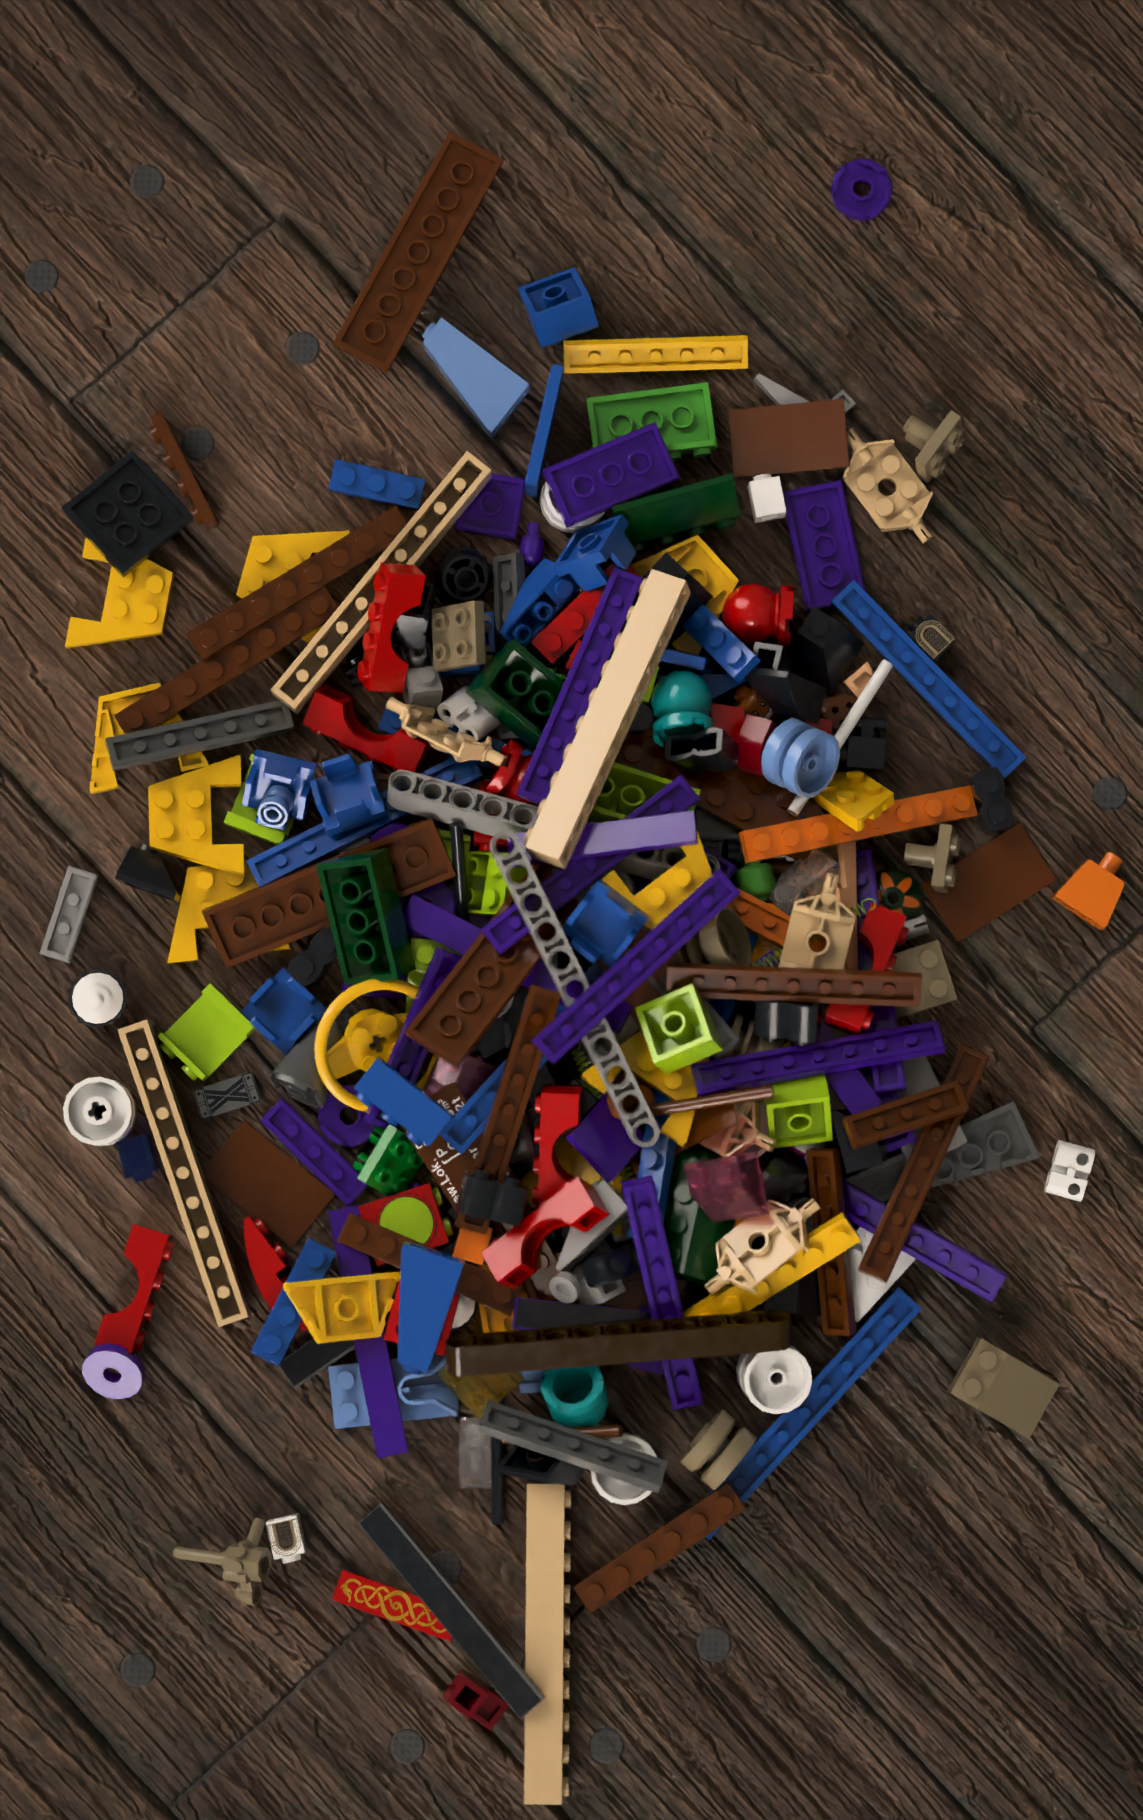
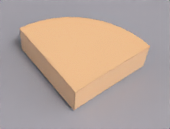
(859, 679)

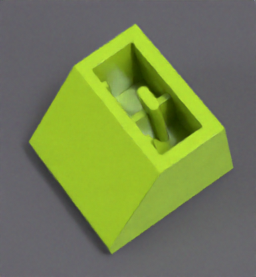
(485, 883)

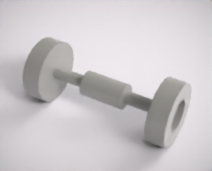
(566, 1286)

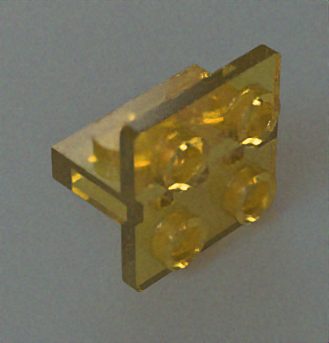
(477, 1389)

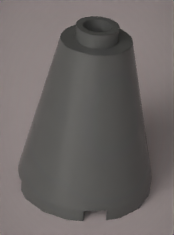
(299, 1069)

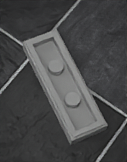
(69, 914)

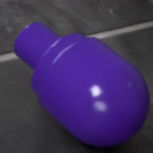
(532, 545)

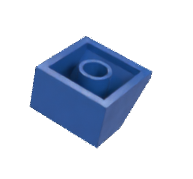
(558, 307)

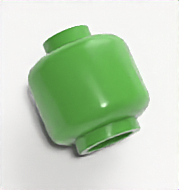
(755, 879)

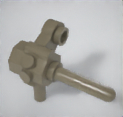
(241, 1563)

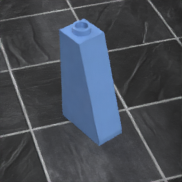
(478, 378)

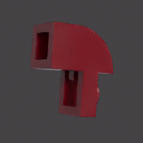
(752, 741)
(475, 1699)

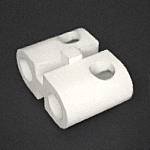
(467, 714)
(1069, 1170)

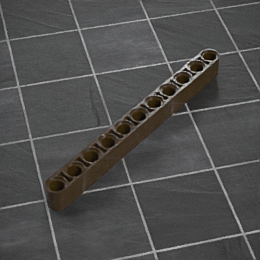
(618, 1343)

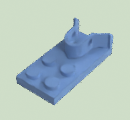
(418, 1395)

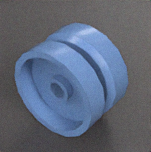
(800, 758)

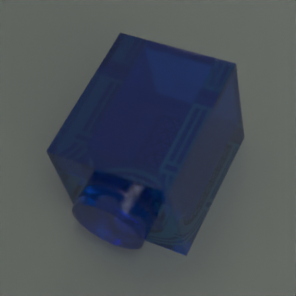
(138, 1157)

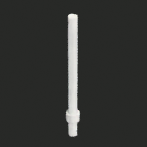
(851, 720)

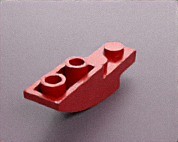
(265, 1261)

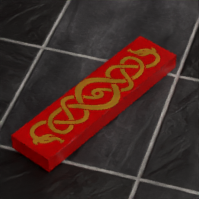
(387, 1603)

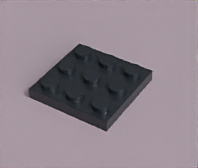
(127, 513)

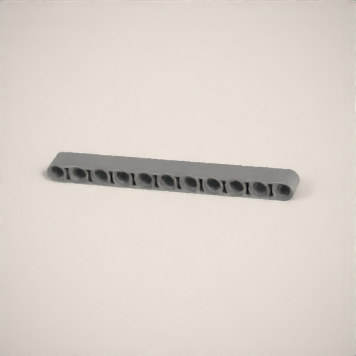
(508, 813)
(562, 977)

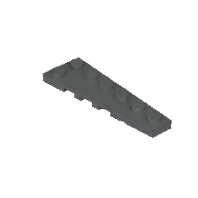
(992, 1143)

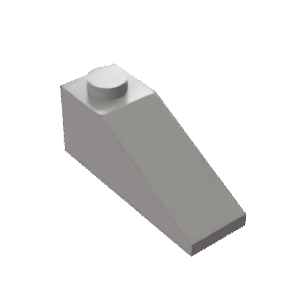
(580, 1244)

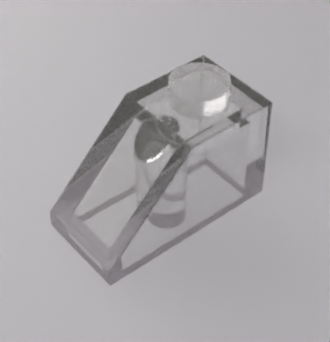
(802, 879)
(474, 1455)

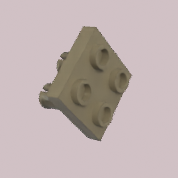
(934, 443)
(460, 636)
(937, 857)

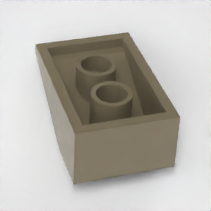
(936, 981)
(1003, 1387)

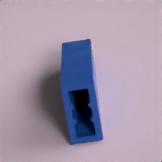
(426, 1296)

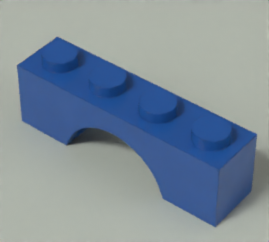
(284, 1318)

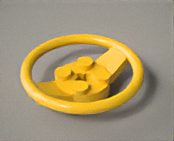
(353, 1049)

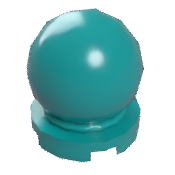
(680, 704)
(575, 1395)

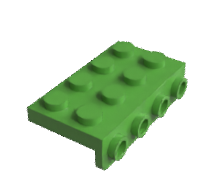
(679, 411)

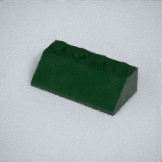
(680, 512)
(517, 691)
(366, 917)
(689, 1229)

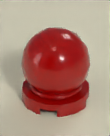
(759, 614)
(508, 778)

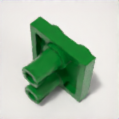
(391, 1162)

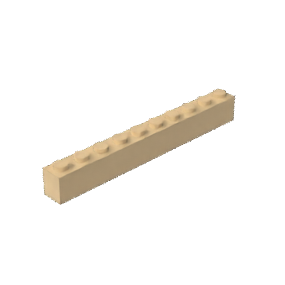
(408, 548)
(607, 719)
(184, 1173)
(544, 1642)

